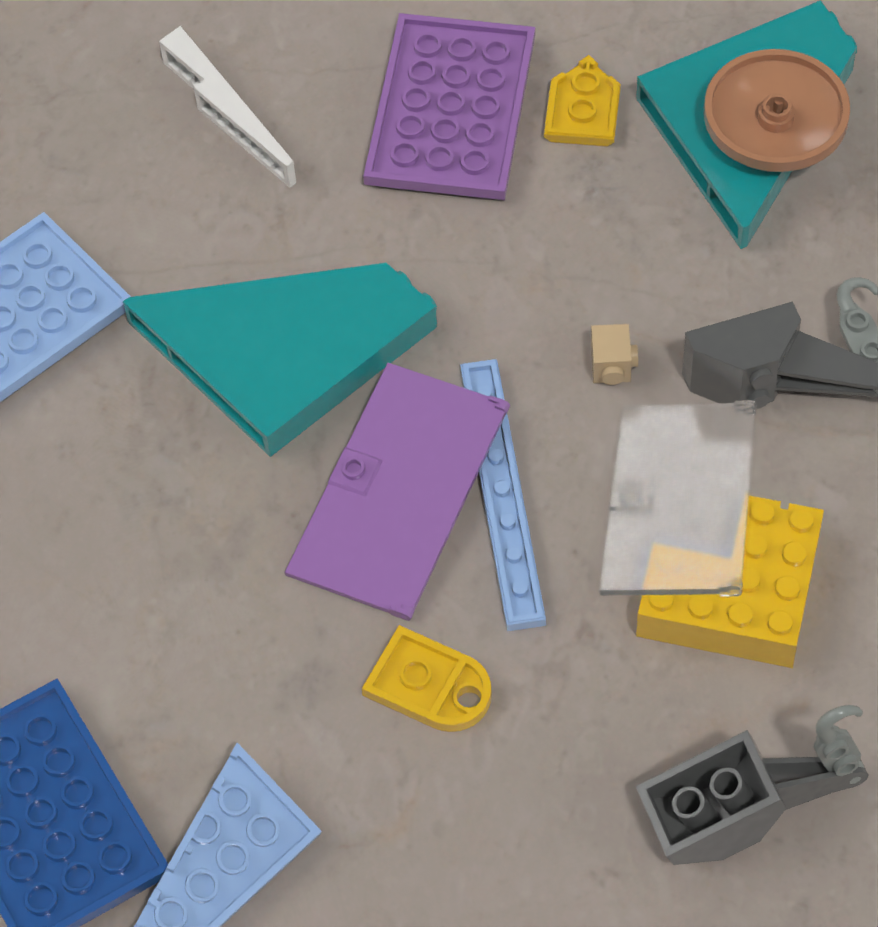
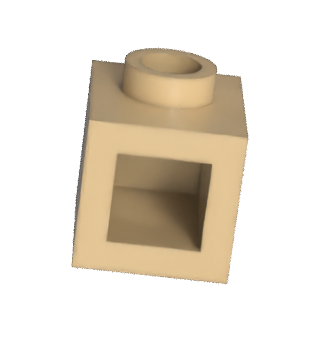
(612, 354)

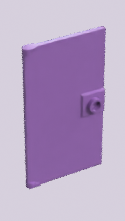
(397, 491)

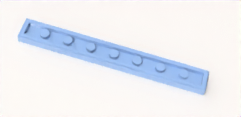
(506, 512)

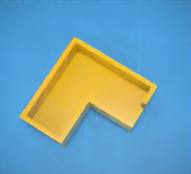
(769, 613)

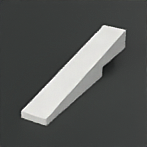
(223, 105)

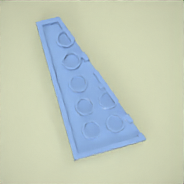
(230, 850)

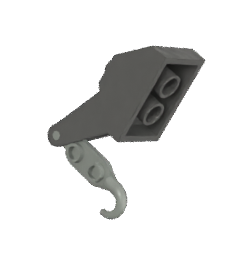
(768, 353)
(735, 796)

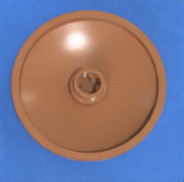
(776, 110)

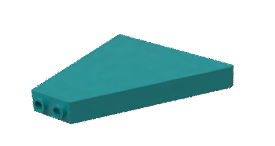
(676, 98)
(285, 345)

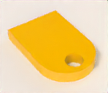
(427, 680)

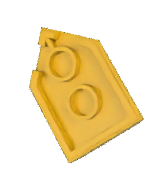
(583, 106)

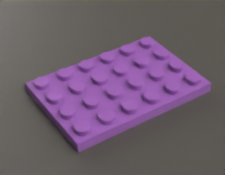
(450, 106)

